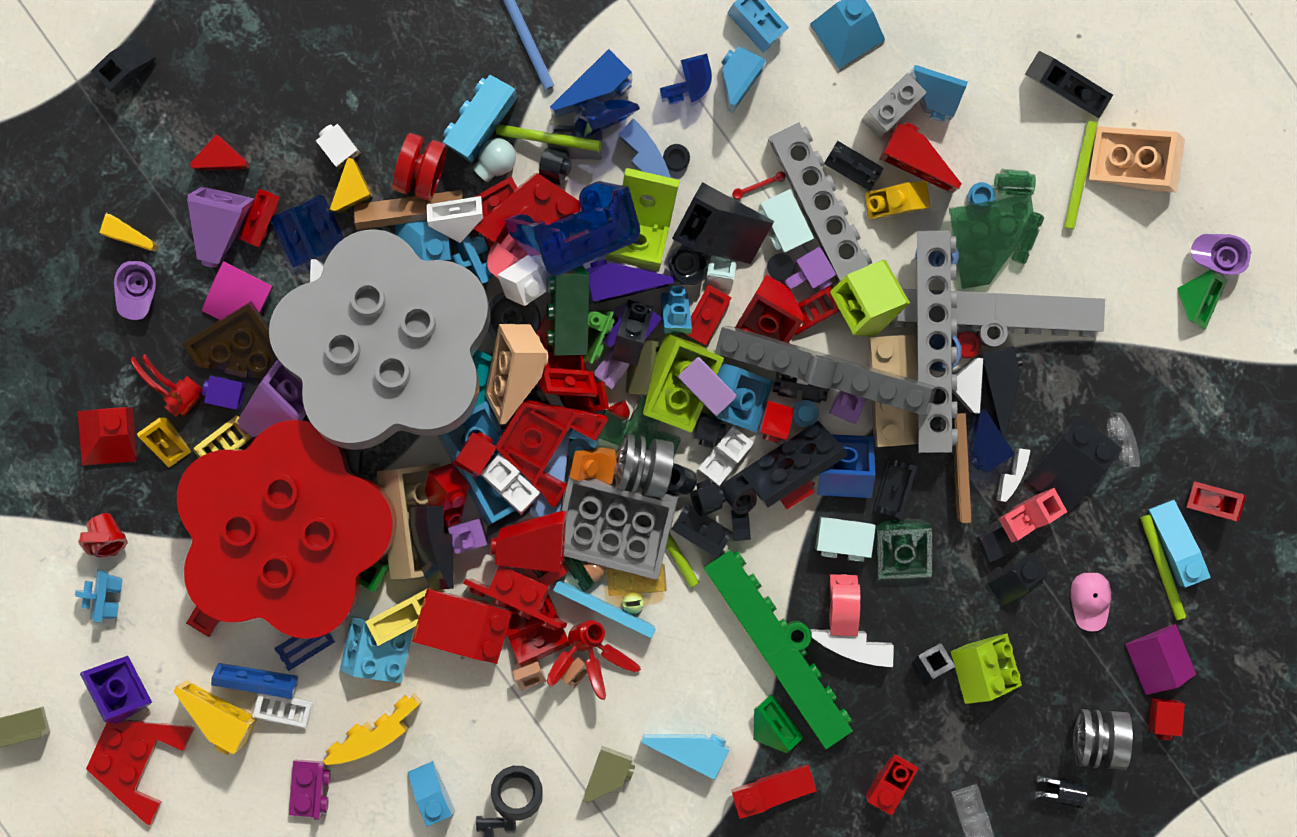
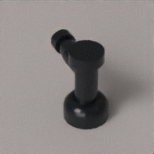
(488, 825)

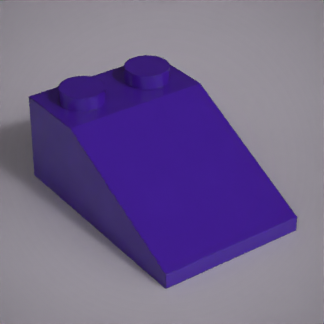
(619, 281)

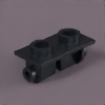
(853, 166)
(789, 386)

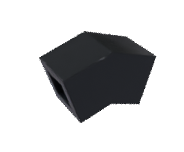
(740, 526)

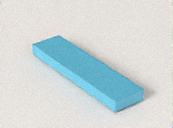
(604, 608)

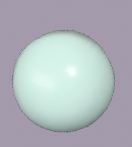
(495, 159)

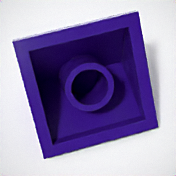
(116, 689)

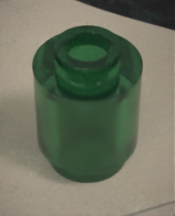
(1014, 182)

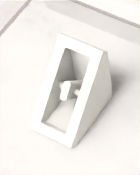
(455, 217)
(969, 385)

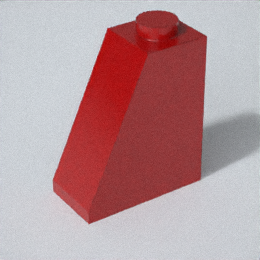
(532, 543)

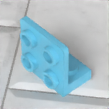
(368, 660)

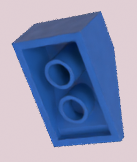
(600, 81)

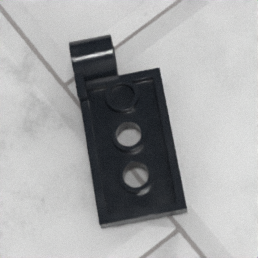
(770, 479)

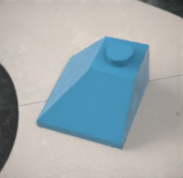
(848, 30)
(739, 74)
(942, 92)
(425, 241)
(751, 397)

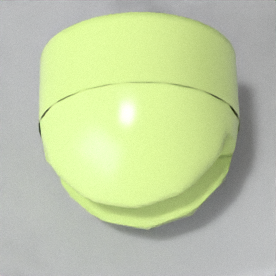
(630, 598)

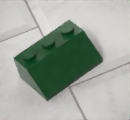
(568, 312)

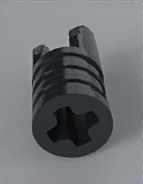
(1065, 794)

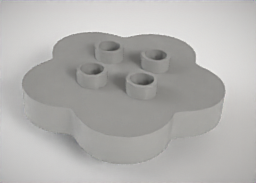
(383, 341)

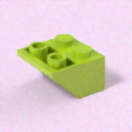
(870, 298)
(986, 669)

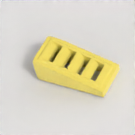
(208, 442)

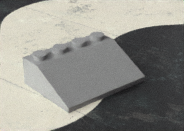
(617, 526)

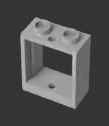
(894, 105)

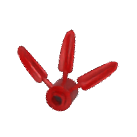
(182, 395)
(586, 637)

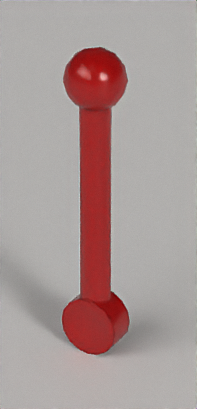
(738, 193)

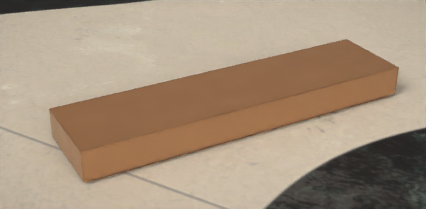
(398, 210)
(961, 470)

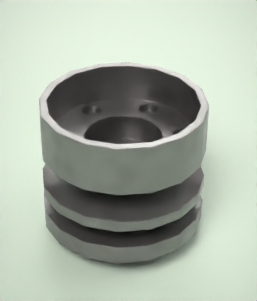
(648, 466)
(1107, 739)

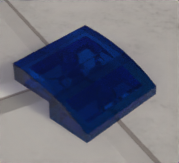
(307, 230)

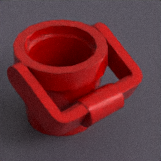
(103, 537)

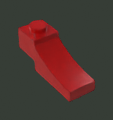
(773, 790)

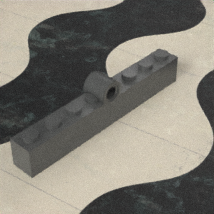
(826, 370)

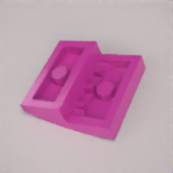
(233, 290)

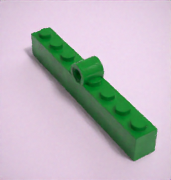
(778, 648)

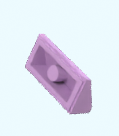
(707, 386)

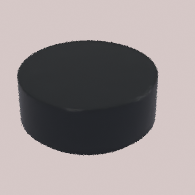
(676, 157)
(780, 267)

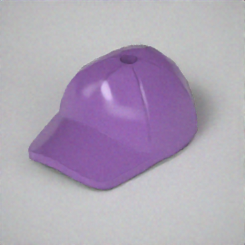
(1212, 248)
(132, 299)

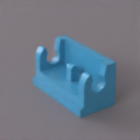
(758, 22)

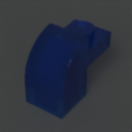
(696, 83)

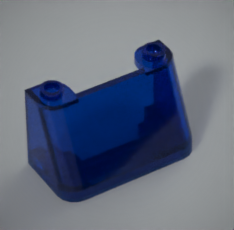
(602, 226)

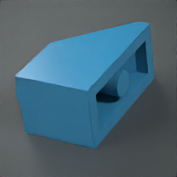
(430, 794)

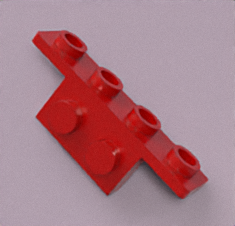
(518, 591)

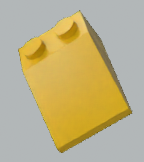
(217, 718)

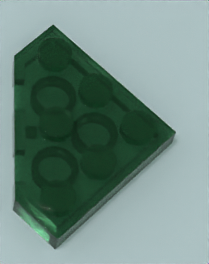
(988, 235)

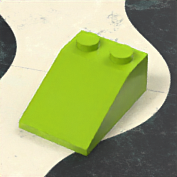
(667, 395)

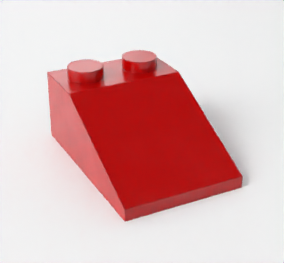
(915, 155)
(462, 625)

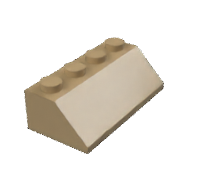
(897, 356)
(405, 490)

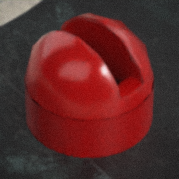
(620, 408)

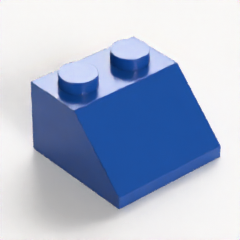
(853, 474)

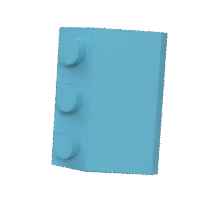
(480, 117)

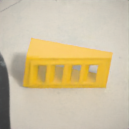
(118, 230)

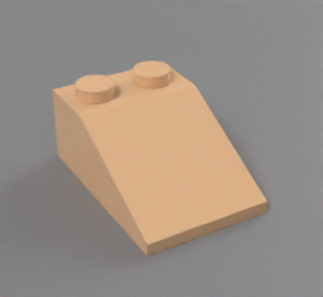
(1137, 158)
(514, 368)

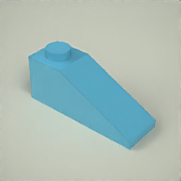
(1179, 545)
(693, 750)

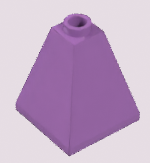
(215, 222)
(274, 401)

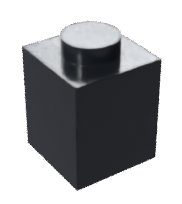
(933, 665)

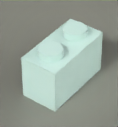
(789, 224)
(845, 538)

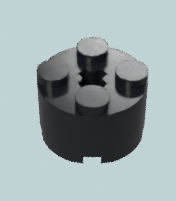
(502, 306)

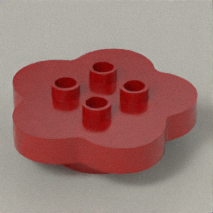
(282, 531)

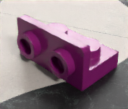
(309, 789)

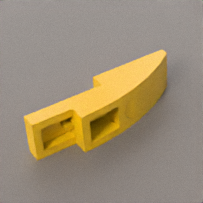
(366, 740)

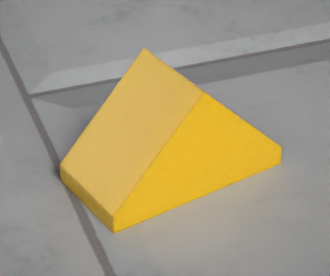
(351, 188)
(164, 441)

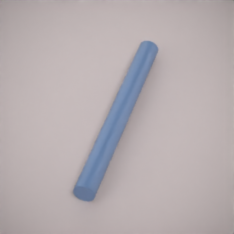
(529, 44)

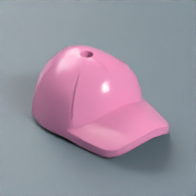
(1090, 612)

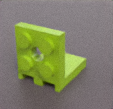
(653, 218)

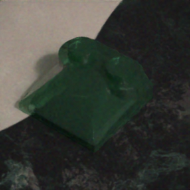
(904, 549)

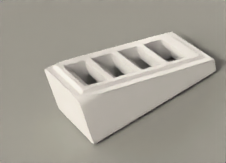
(268, 716)

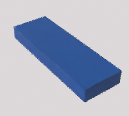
(254, 680)

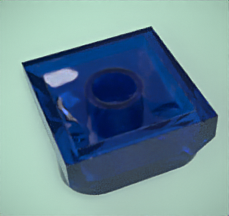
(598, 116)

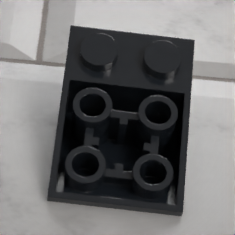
(722, 226)

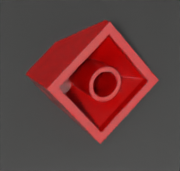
(772, 312)
(107, 436)

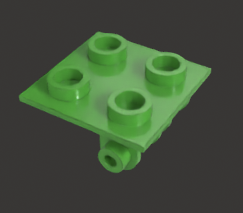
(601, 324)

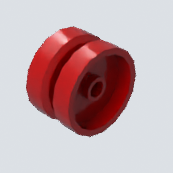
(419, 167)

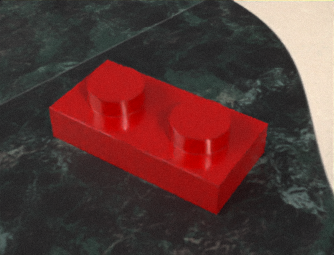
(258, 218)
(708, 314)

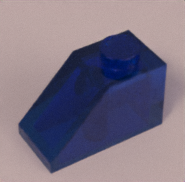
(987, 444)

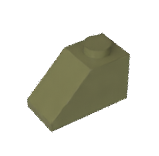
(608, 773)

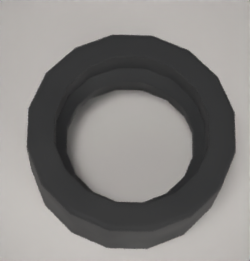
(501, 778)

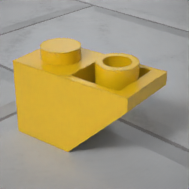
(897, 199)

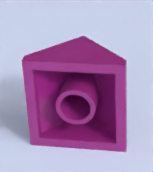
(1161, 660)

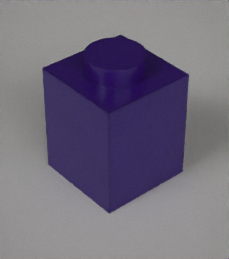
(224, 392)

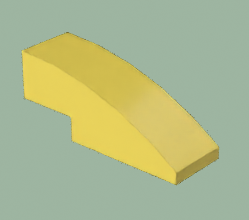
(397, 618)

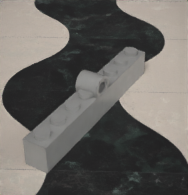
(1013, 311)

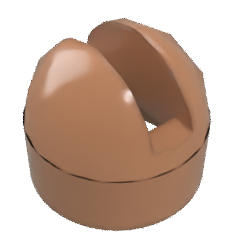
(595, 571)

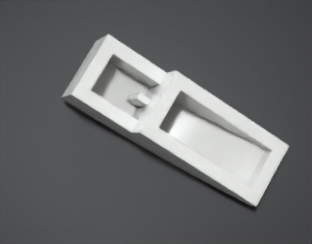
(856, 647)

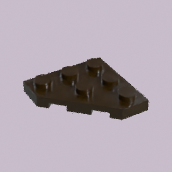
(235, 344)

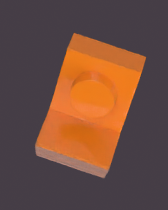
(594, 463)

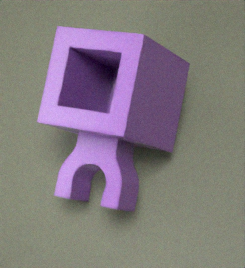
(813, 269)
(847, 406)
(468, 535)

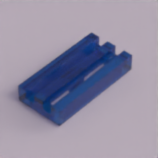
(285, 656)

